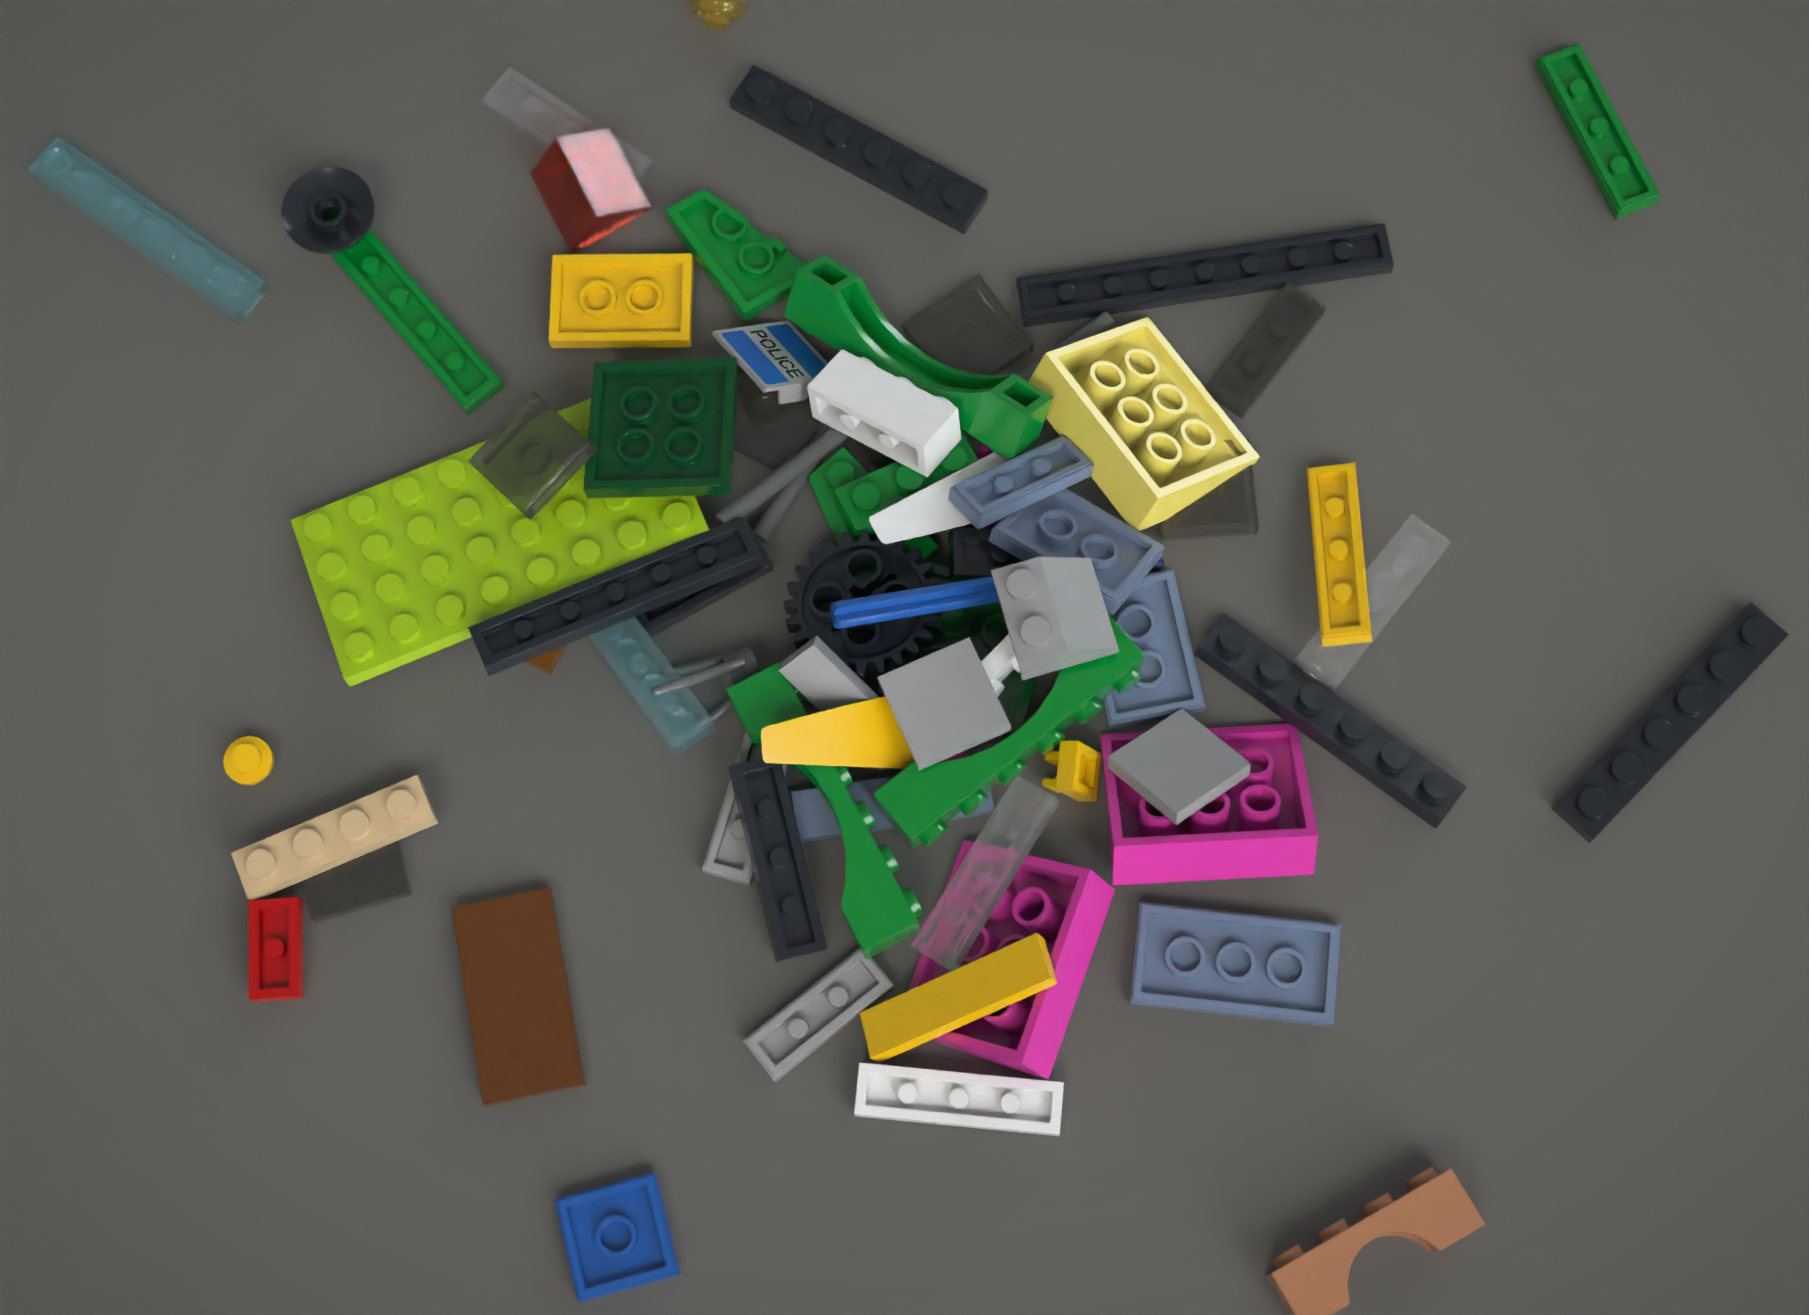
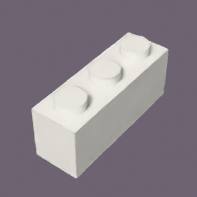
(885, 412)

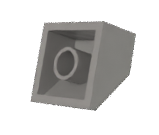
(1053, 613)

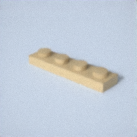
(334, 838)

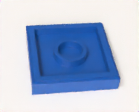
(617, 1237)

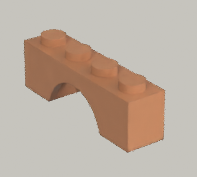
(1430, 1214)

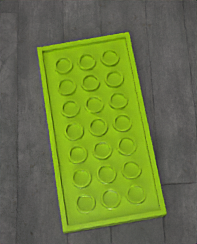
(445, 550)

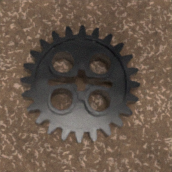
(833, 580)

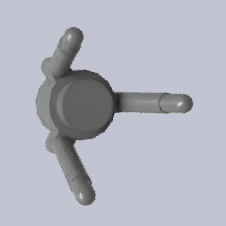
(728, 667)

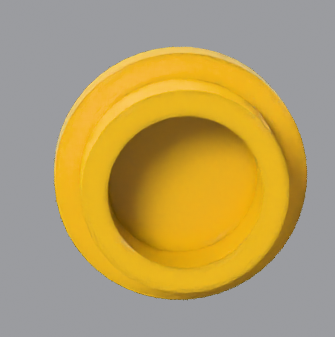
(248, 760)

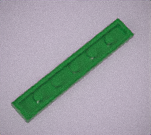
(418, 322)

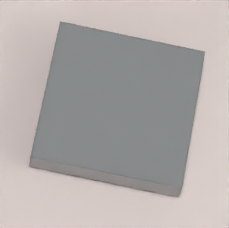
(944, 703)
(1179, 766)

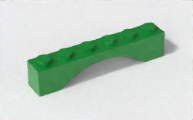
(840, 311)
(926, 799)
(871, 897)

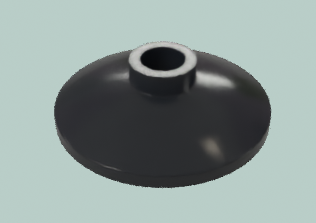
(317, 196)

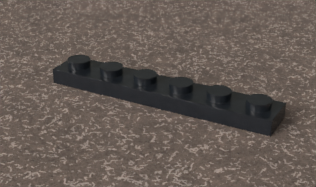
(859, 149)
(615, 596)
(1330, 720)
(1669, 722)

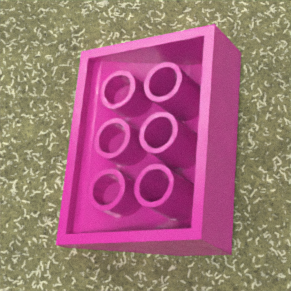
(1247, 832)
(1068, 911)

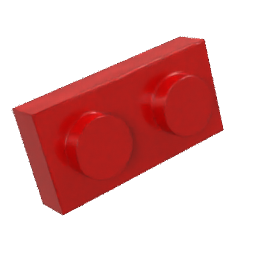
(276, 949)

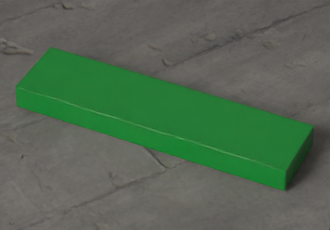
(1597, 131)

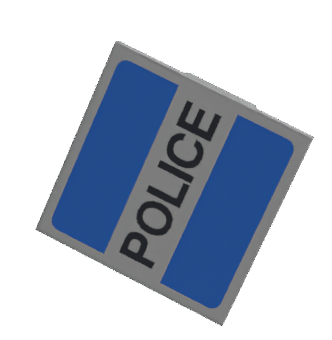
(774, 357)

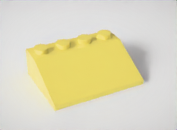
(1140, 421)

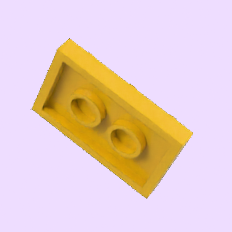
(621, 301)

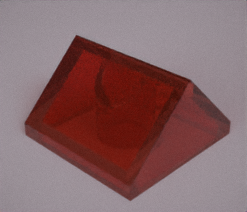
(588, 187)

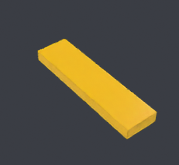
(1339, 555)
(958, 998)

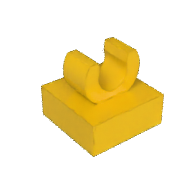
(1076, 771)

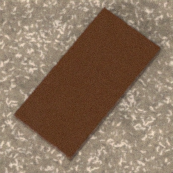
(518, 997)

